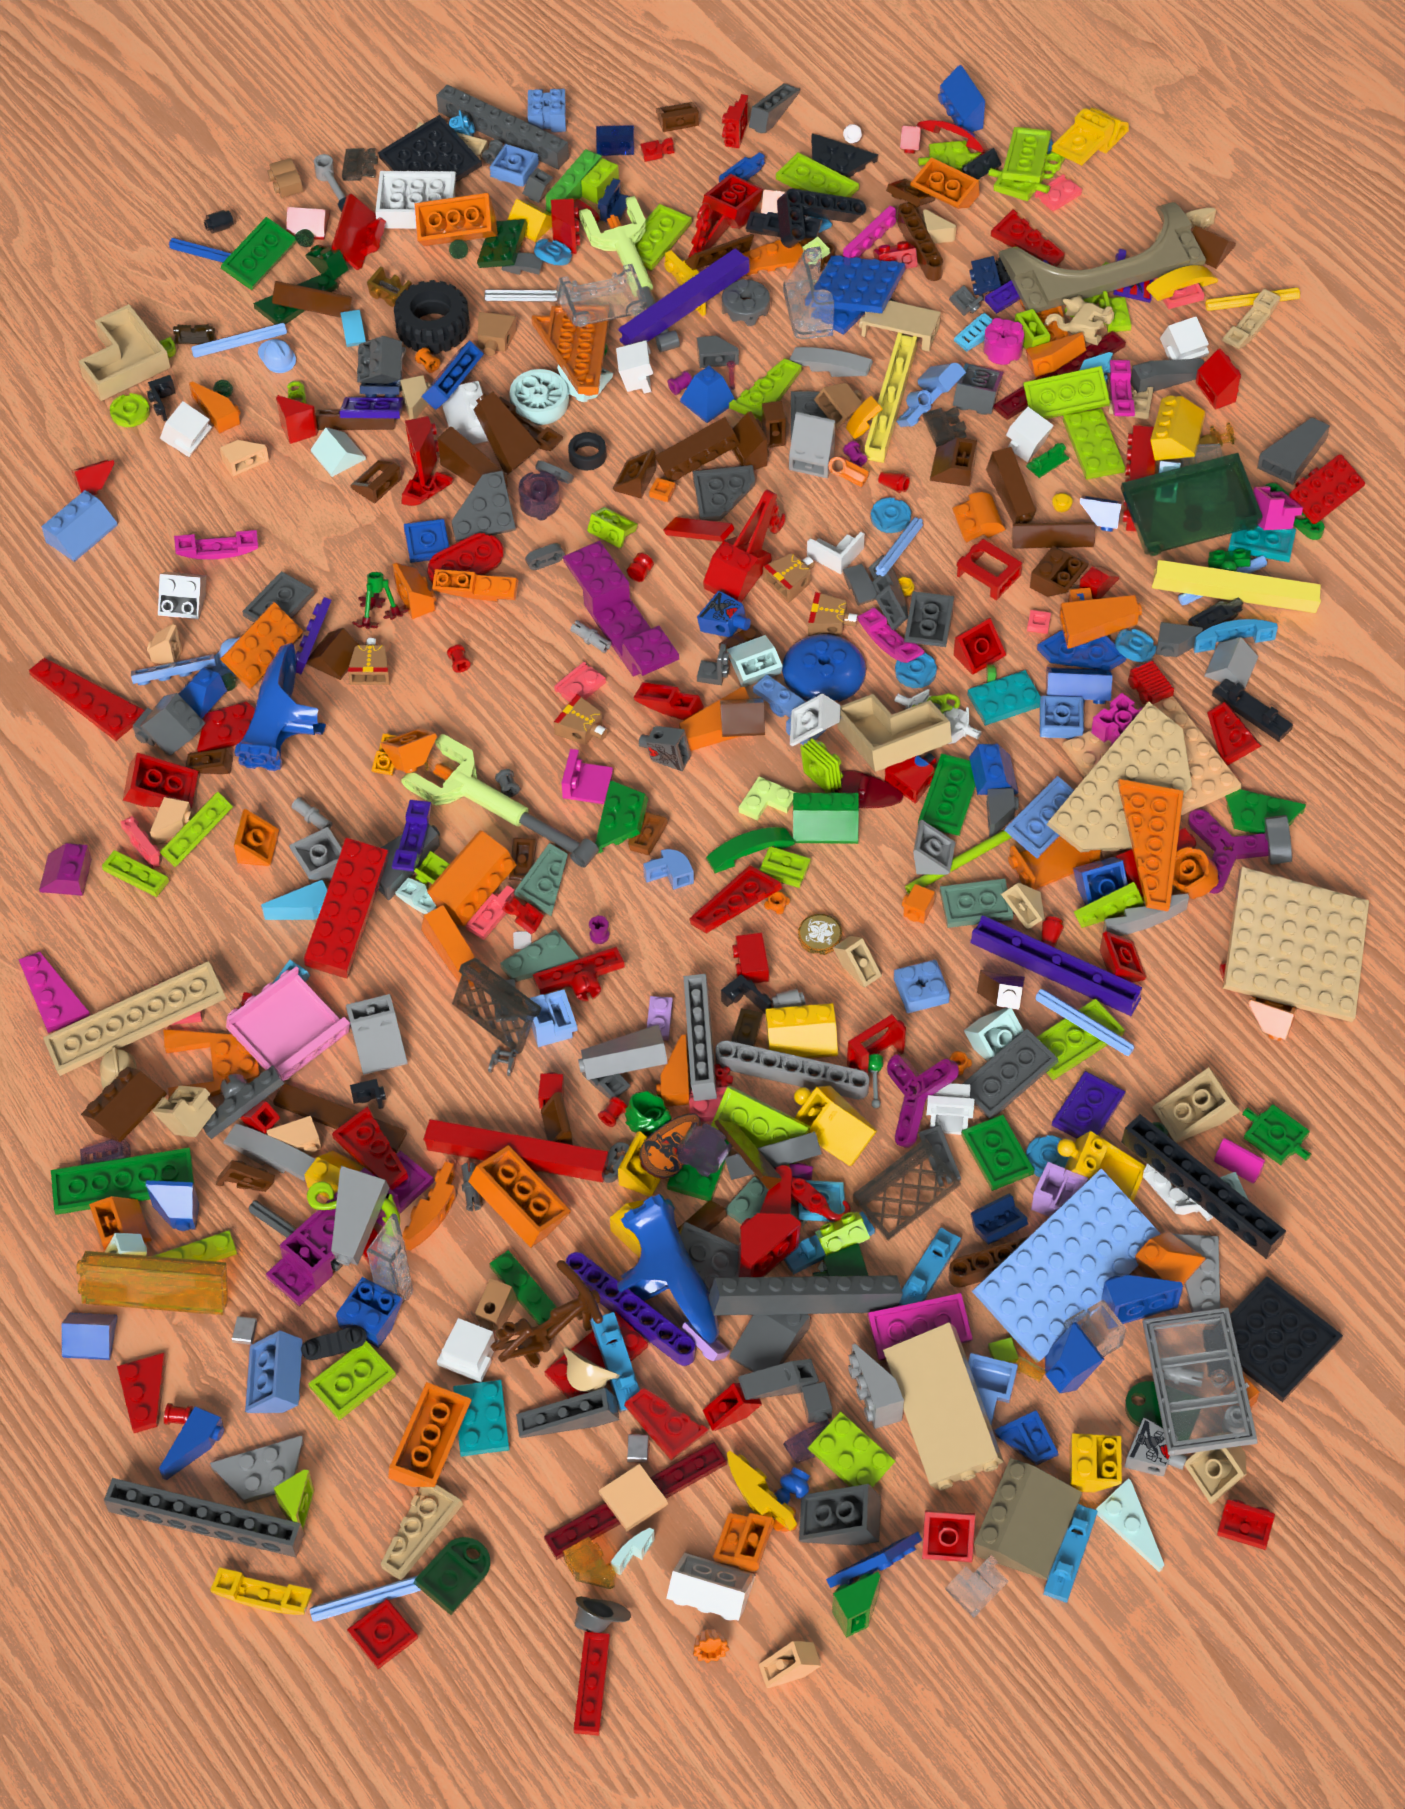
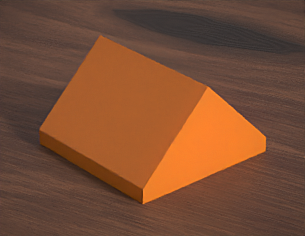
(255, 840)

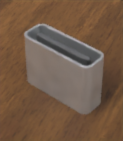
(244, 1330)
(637, 1448)

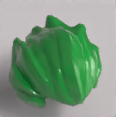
(646, 1113)

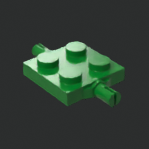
(1276, 1134)

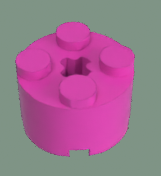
(1003, 341)

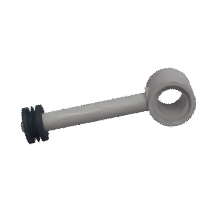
(325, 172)

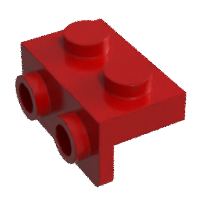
(902, 252)
(1246, 1524)

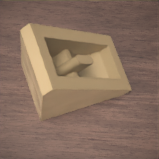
(938, 228)
(1025, 904)

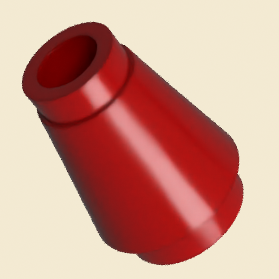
(896, 481)
(1051, 930)

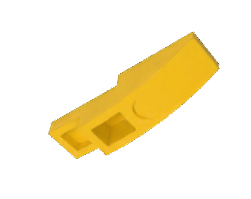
(682, 273)
(757, 1493)

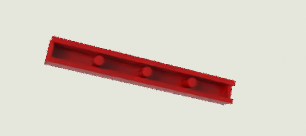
(536, 1153)

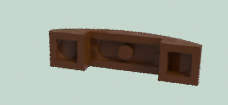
(546, 438)

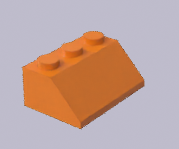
(947, 184)

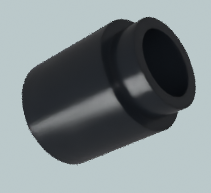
(218, 221)

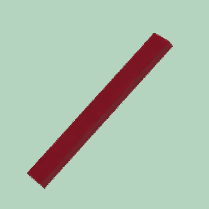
(1017, 400)
(667, 1481)

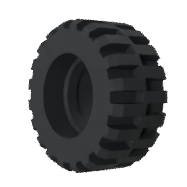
(431, 299)

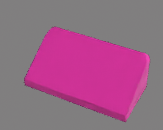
(1239, 1160)

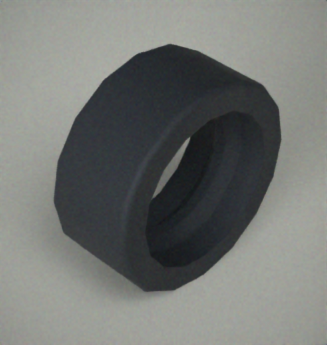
(589, 462)

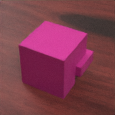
(1276, 508)

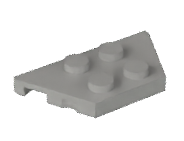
(260, 1470)

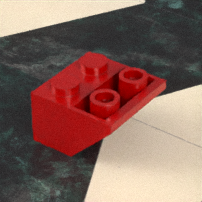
(564, 223)
(1219, 380)

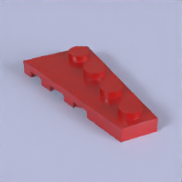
(1017, 232)
(739, 895)
(369, 1146)

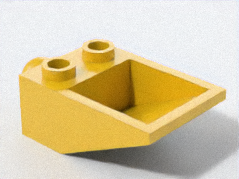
(835, 1122)
(1094, 1153)

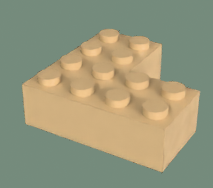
(129, 355)
(893, 738)

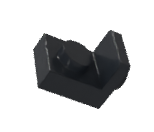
(366, 1091)

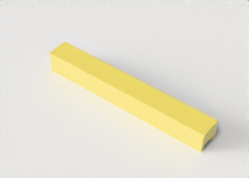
(891, 397)
(1232, 584)

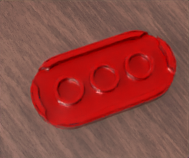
(474, 554)

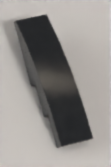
(769, 225)

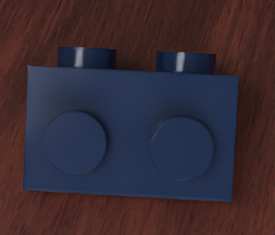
(612, 202)
(985, 276)
(390, 390)
(998, 1219)

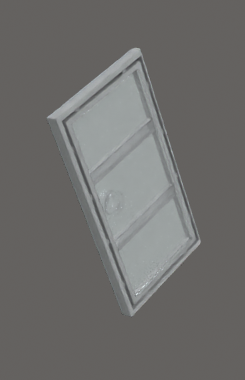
(1199, 1382)

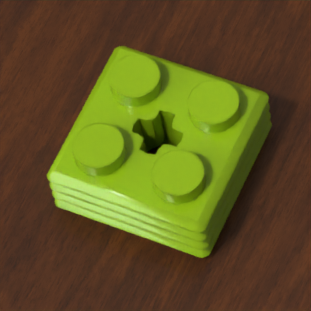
(821, 766)

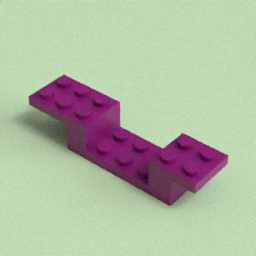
(609, 604)
(308, 1249)

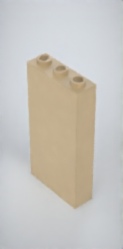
(943, 1407)

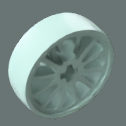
(538, 402)

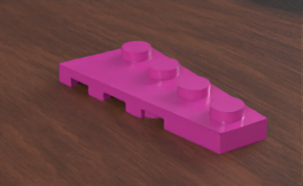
(52, 995)

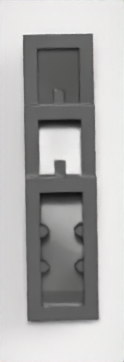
(889, 596)
(777, 1154)

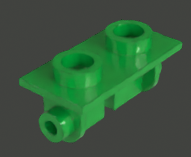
(1048, 460)

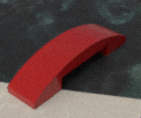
(973, 141)

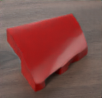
(416, 494)

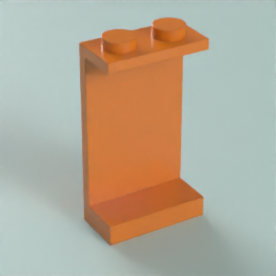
(1051, 865)

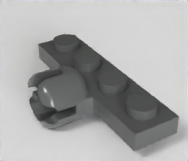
(241, 1098)

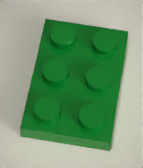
(997, 1152)
(693, 1184)

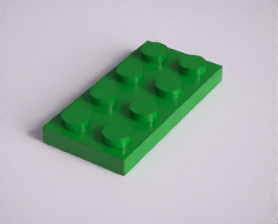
(258, 253)
(949, 795)

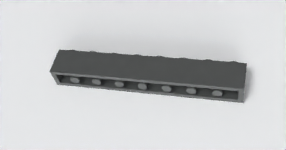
(804, 1295)

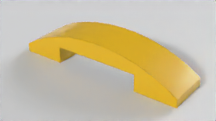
(1180, 278)
(261, 1594)

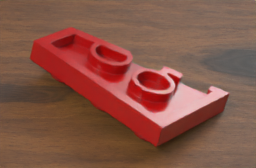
(1231, 734)
(141, 1389)
(666, 1426)

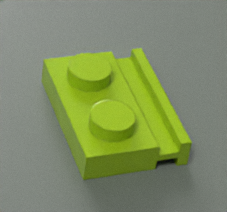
(785, 866)

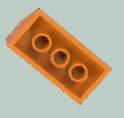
(455, 219)
(472, 877)
(519, 1196)
(428, 1437)

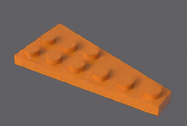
(1153, 828)

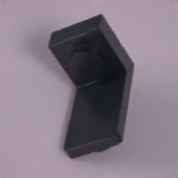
(159, 389)
(741, 986)

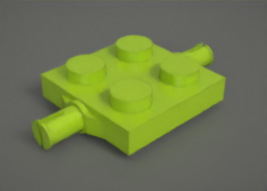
(950, 153)
(1018, 189)

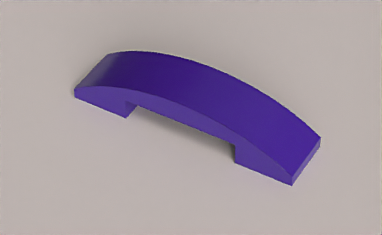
(413, 836)

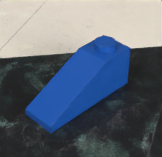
(194, 1440)

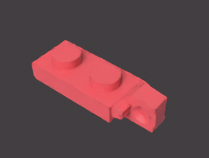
(141, 842)
(490, 913)

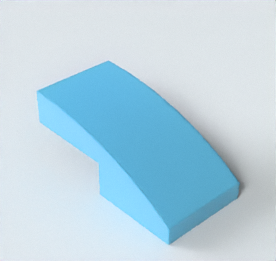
(353, 328)

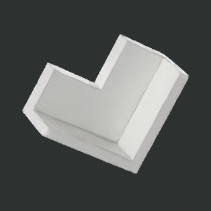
(836, 557)

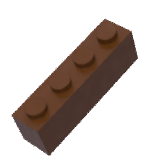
(697, 450)

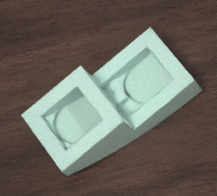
(416, 896)
(636, 1546)

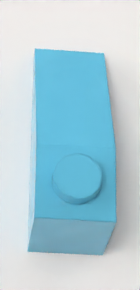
(297, 905)

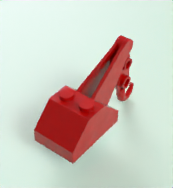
(730, 204)
(739, 563)
(774, 1231)

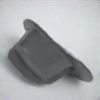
(597, 1615)

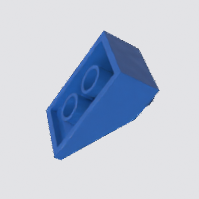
(1140, 1297)

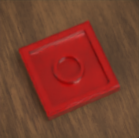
(382, 1633)

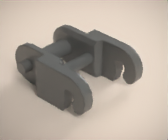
(495, 1059)

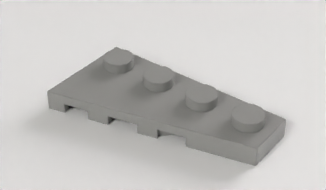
(1204, 1284)

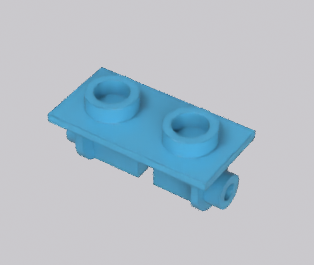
(462, 124)

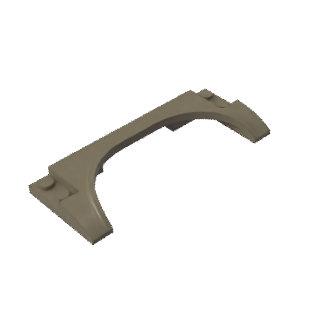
(1046, 286)

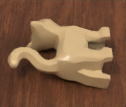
(1086, 319)

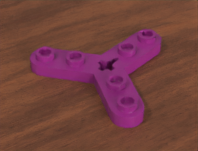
(1213, 834)
(927, 1084)

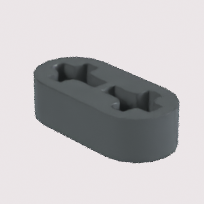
(544, 556)
(612, 1156)

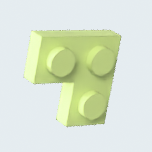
(764, 794)

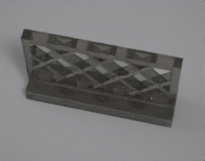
(500, 993)
(893, 1174)

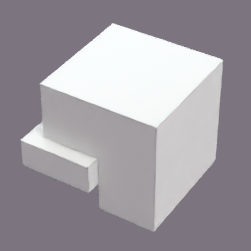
(1185, 340)
(635, 366)
(185, 429)
(1028, 434)
(951, 1108)
(467, 1350)

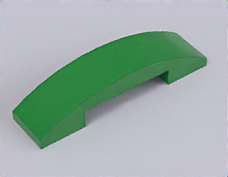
(746, 844)

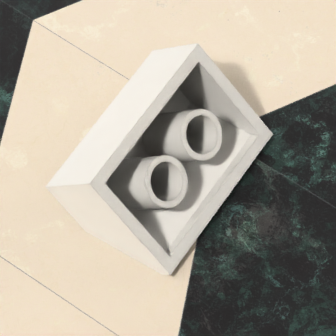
(460, 412)
(710, 1586)

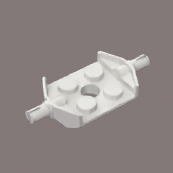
(958, 718)
(1173, 1197)

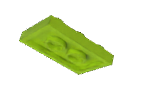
(352, 1380)
(851, 1453)

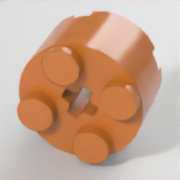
(1194, 872)

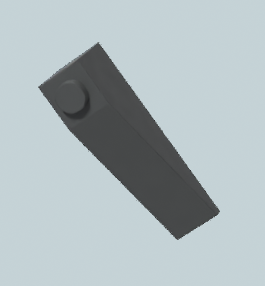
(772, 107)
(1164, 373)
(570, 1414)

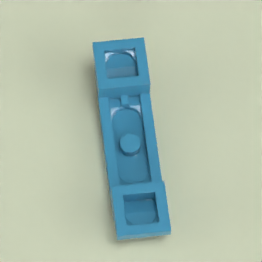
(1258, 629)

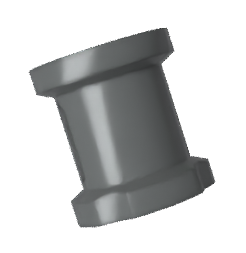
(491, 153)
(507, 782)

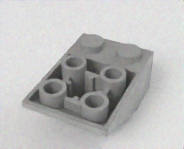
(812, 445)
(376, 1034)
(876, 1388)

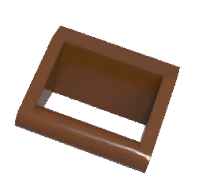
(678, 116)
(382, 484)
(556, 1120)

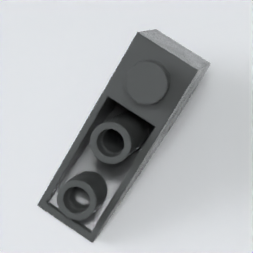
(778, 1380)

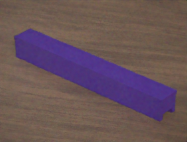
(685, 298)
(1056, 965)

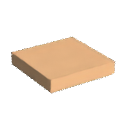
(633, 1497)

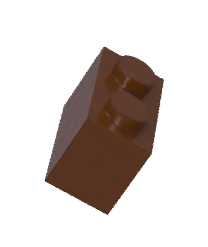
(774, 423)

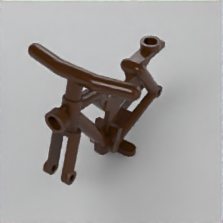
(539, 1338)

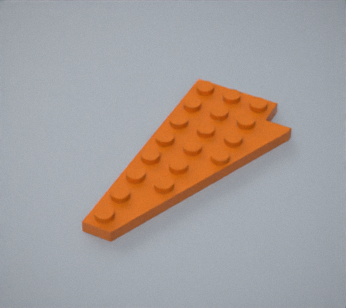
(575, 348)

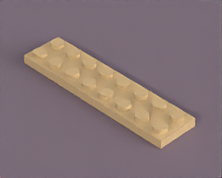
(134, 1018)

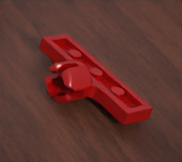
(580, 974)

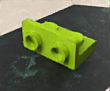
(1121, 315)
(610, 526)
(842, 1233)

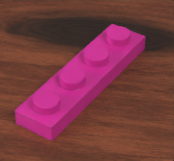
(871, 233)

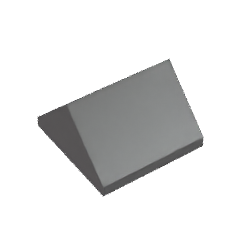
(1232, 661)
(932, 850)

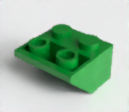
(855, 1603)

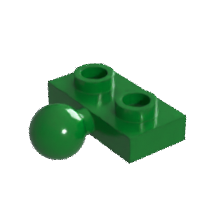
(1229, 559)

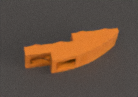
(475, 586)
(431, 1212)

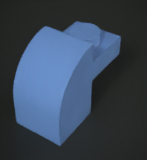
(671, 864)

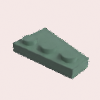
(543, 880)
(539, 956)

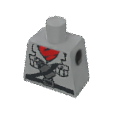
(1150, 1451)

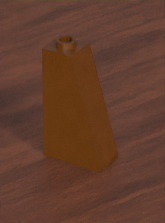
(504, 432)
(464, 458)
(1011, 486)

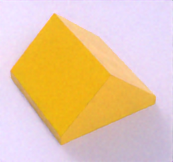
(538, 219)
(632, 1174)

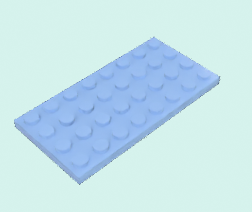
(1065, 1264)

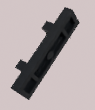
(1253, 710)

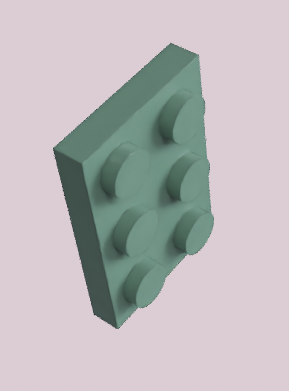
(969, 901)
(750, 1202)

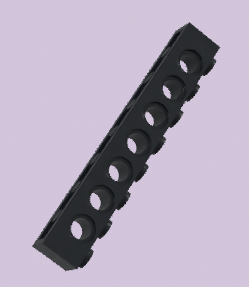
(1203, 1186)

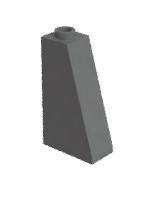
(1294, 451)
(393, 878)

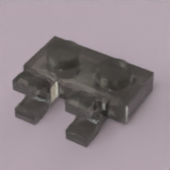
(354, 164)
(939, 427)

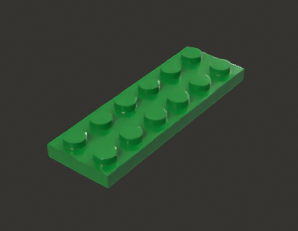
(124, 1178)

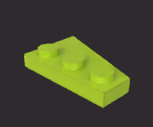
(1109, 906)

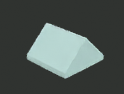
(336, 451)

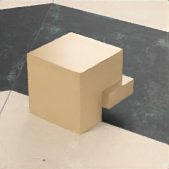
(185, 1110)

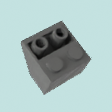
(379, 361)

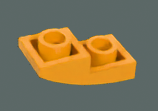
(858, 423)
(382, 763)

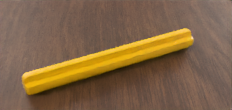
(1248, 299)

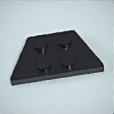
(840, 156)

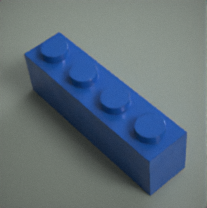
(452, 375)

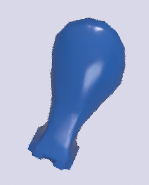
(276, 715)
(667, 1265)

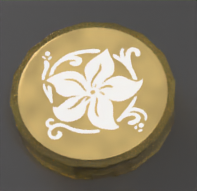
(819, 934)

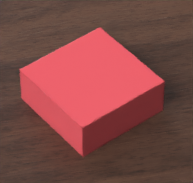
(1039, 621)

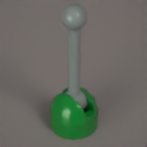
(874, 1066)

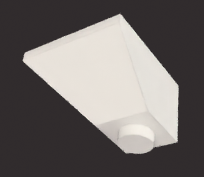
(813, 718)

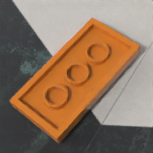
(259, 644)

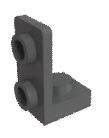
(714, 672)

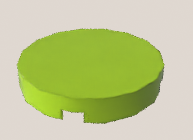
(129, 410)

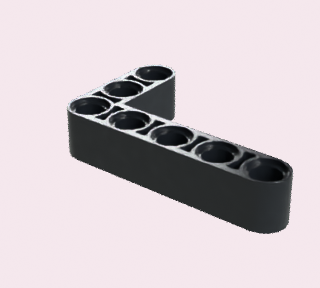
(800, 203)

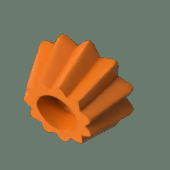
(710, 1646)

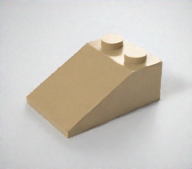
(1196, 1107)

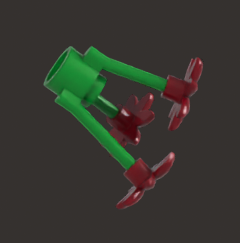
(375, 584)

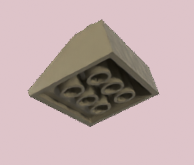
(1027, 1519)

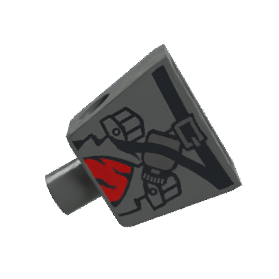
(667, 747)

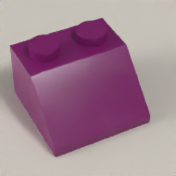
(66, 870)

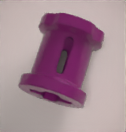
(679, 383)
(855, 454)
(599, 929)

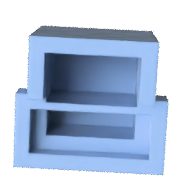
(555, 1019)

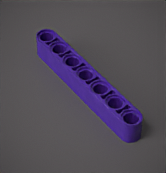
(640, 1314)

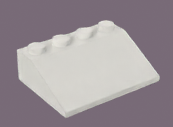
(403, 188)

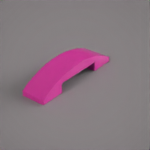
(1121, 388)
(217, 547)
(887, 639)

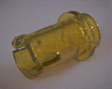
(1030, 1369)

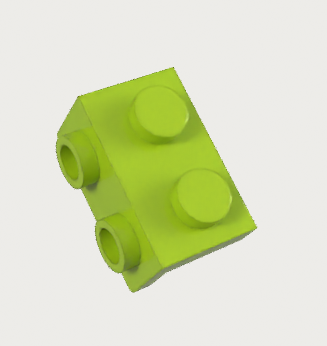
(431, 868)

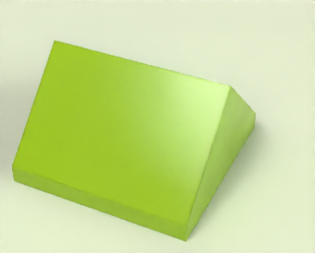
(295, 1496)

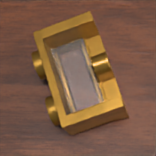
(386, 288)

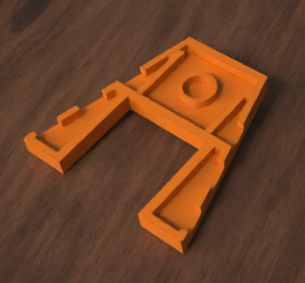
(226, 1054)

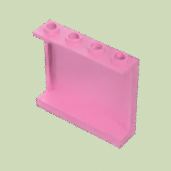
(286, 1025)

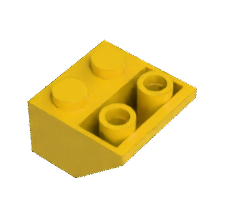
(1094, 1462)

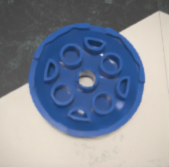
(824, 666)

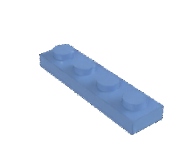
(165, 671)

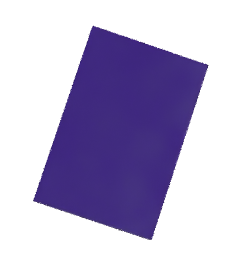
(372, 407)
(1088, 1106)

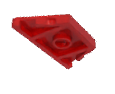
(225, 727)

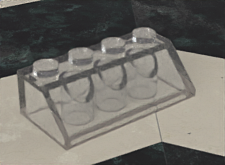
(389, 1260)

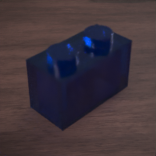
(615, 140)

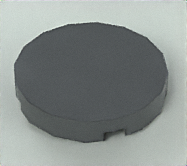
(560, 474)

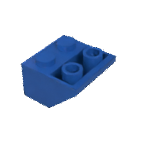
(371, 1309)

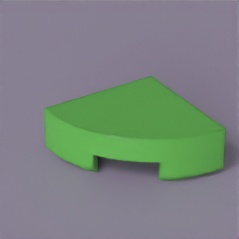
(990, 673)

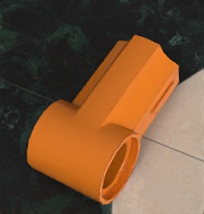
(850, 471)

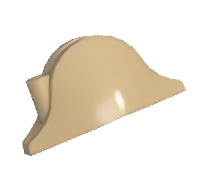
(585, 1374)

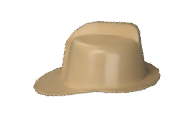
(113, 1063)

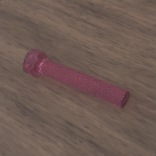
(731, 365)

